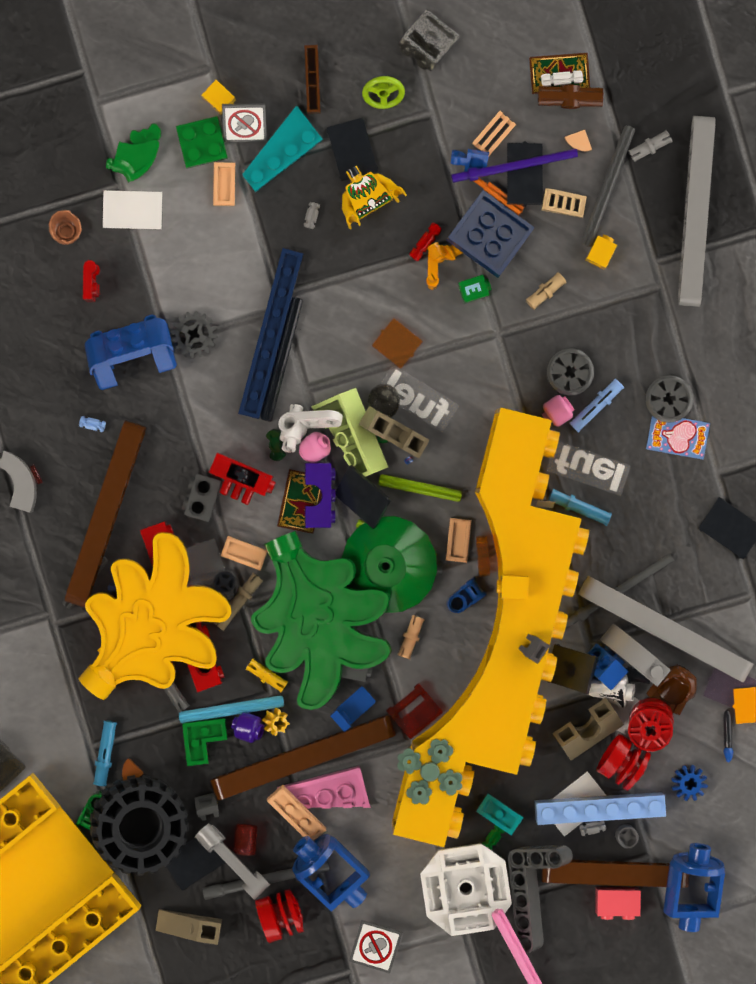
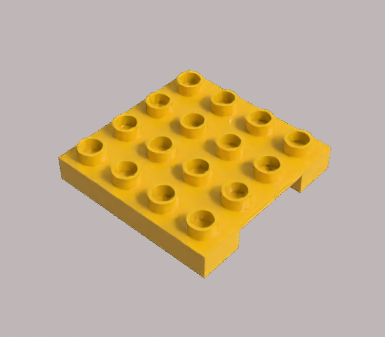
(53, 888)

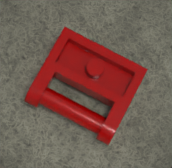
(90, 287)

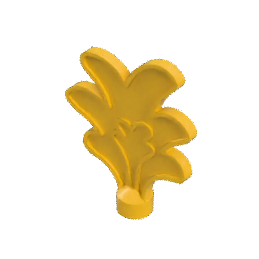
(151, 621)

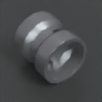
(626, 839)

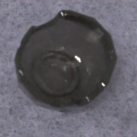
(384, 399)

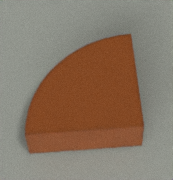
(131, 768)

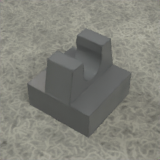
(536, 648)
(206, 805)

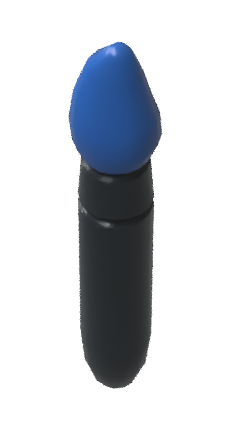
(727, 725)

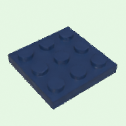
(490, 234)

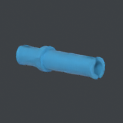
(579, 506)
(104, 756)

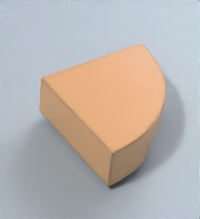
(579, 141)

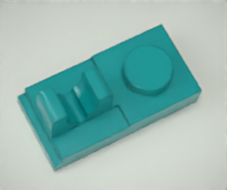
(499, 814)

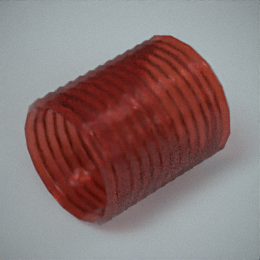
(245, 839)

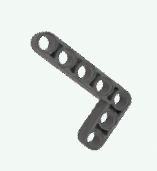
(529, 888)

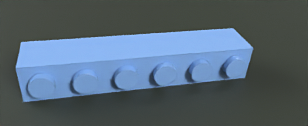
(600, 808)

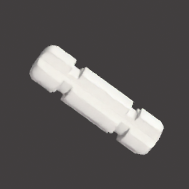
(561, 78)

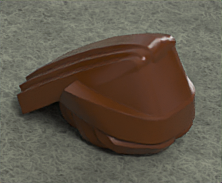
(675, 688)

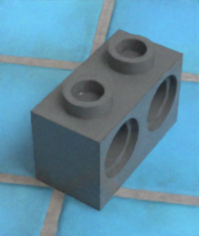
(207, 499)

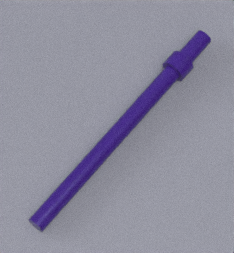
(473, 173)

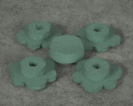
(429, 771)

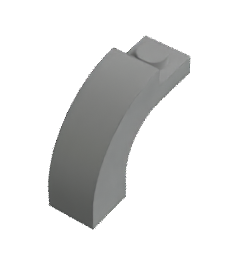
(24, 482)
(635, 654)

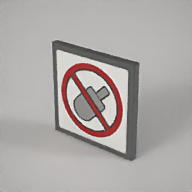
(244, 122)
(375, 946)

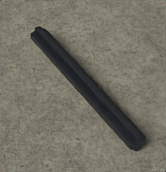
(281, 359)

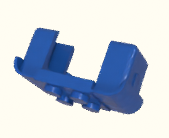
(128, 343)

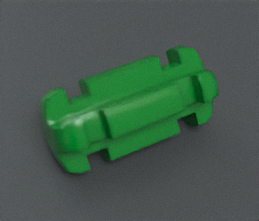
(493, 837)

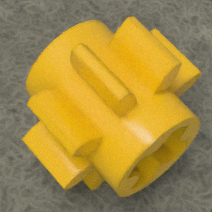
(275, 721)

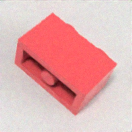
(618, 902)

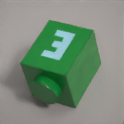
(474, 289)

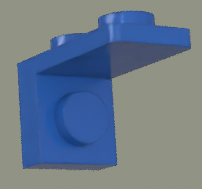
(352, 708)

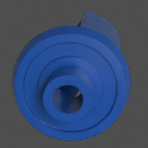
(313, 855)
(697, 863)

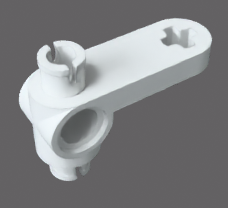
(296, 422)

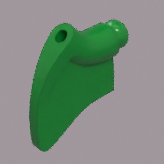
(133, 159)

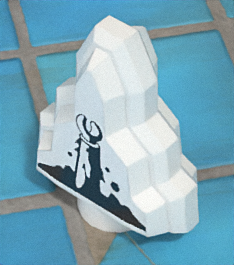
(618, 695)

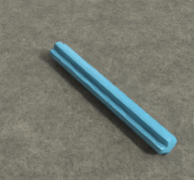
(231, 709)

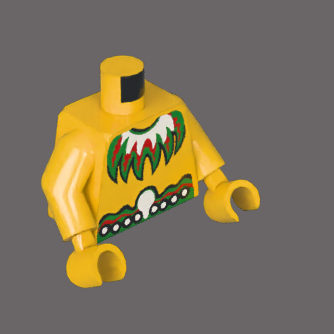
(367, 194)

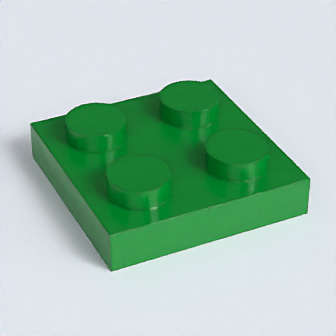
(201, 142)

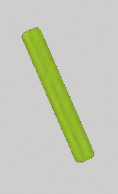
(420, 488)

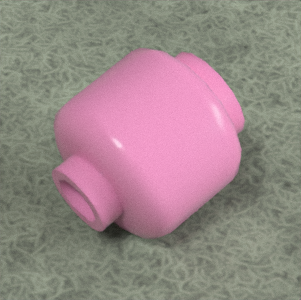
(558, 410)
(314, 447)

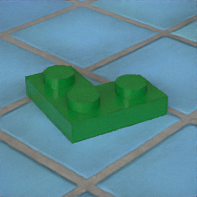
(198, 734)

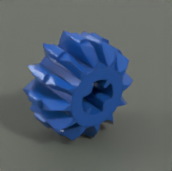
(685, 776)

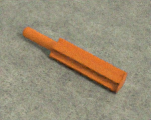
(500, 195)

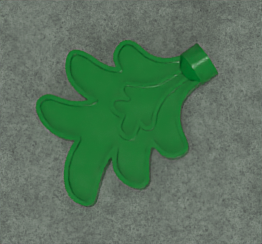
(317, 618)

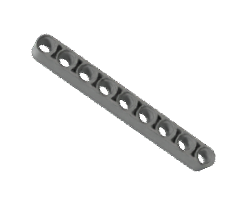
(696, 211)
(665, 629)

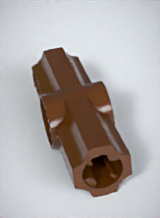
(570, 96)

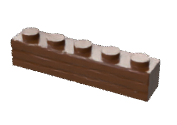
(312, 79)

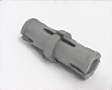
(650, 146)

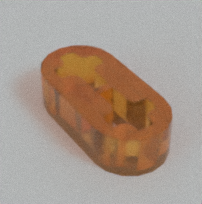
(482, 556)

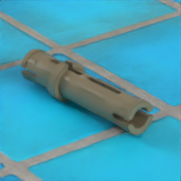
(244, 593)

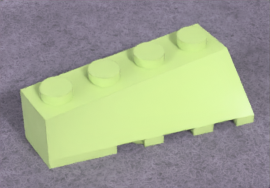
(358, 444)

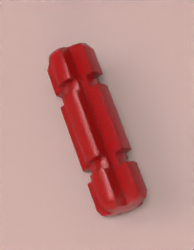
(425, 241)

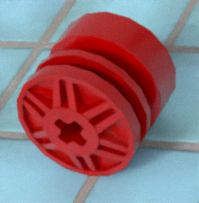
(648, 713)
(621, 760)
(279, 915)

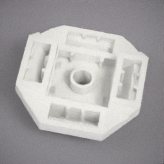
(461, 911)

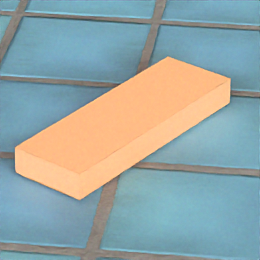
(296, 813)

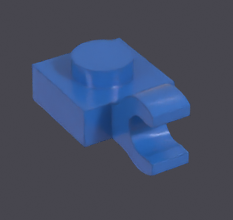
(472, 159)

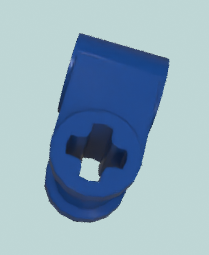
(467, 595)

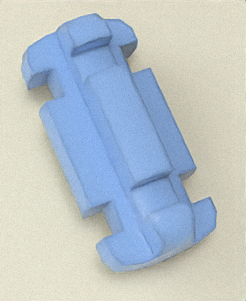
(92, 424)

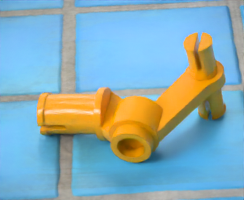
(436, 255)

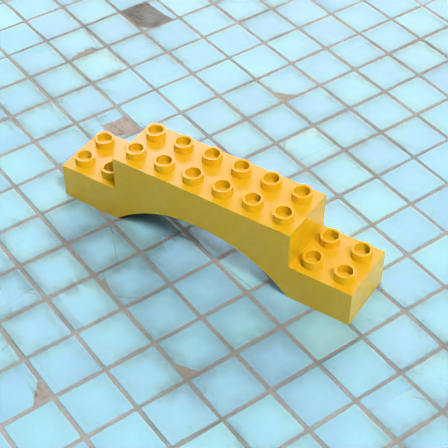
(501, 700)

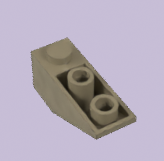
(189, 926)

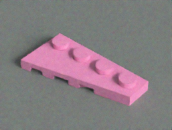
(330, 790)

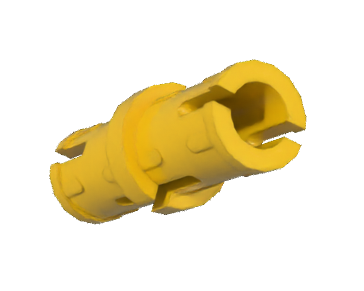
(266, 675)

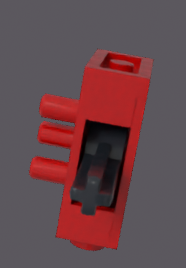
(242, 476)

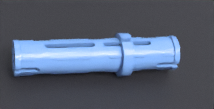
(615, 386)

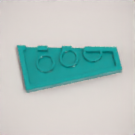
(285, 147)

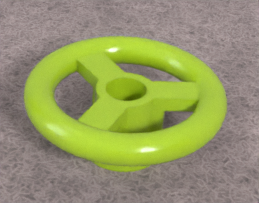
(383, 87)

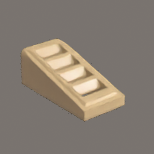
(546, 200)

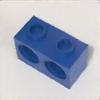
(608, 667)

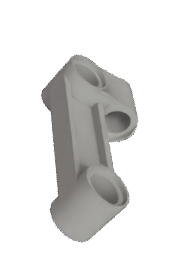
(212, 840)

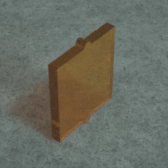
(397, 343)

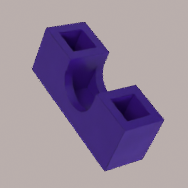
(321, 514)

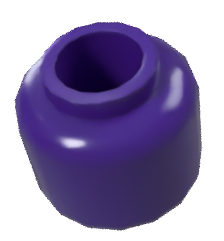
(248, 727)

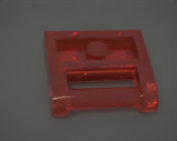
(419, 716)

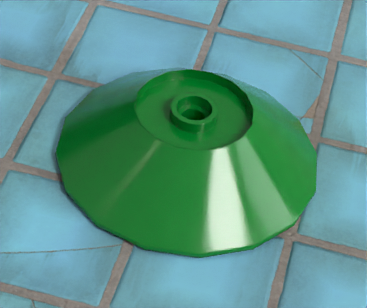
(408, 554)

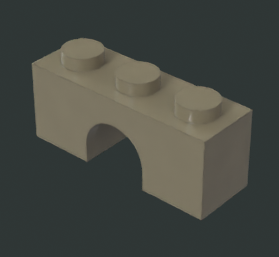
(394, 432)
(579, 739)

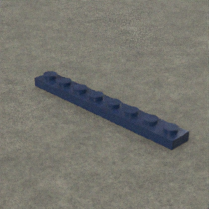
(270, 333)

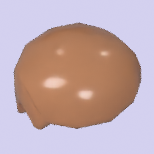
(64, 227)

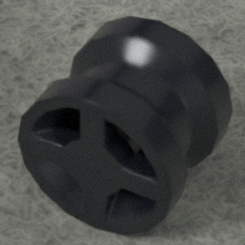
(222, 584)

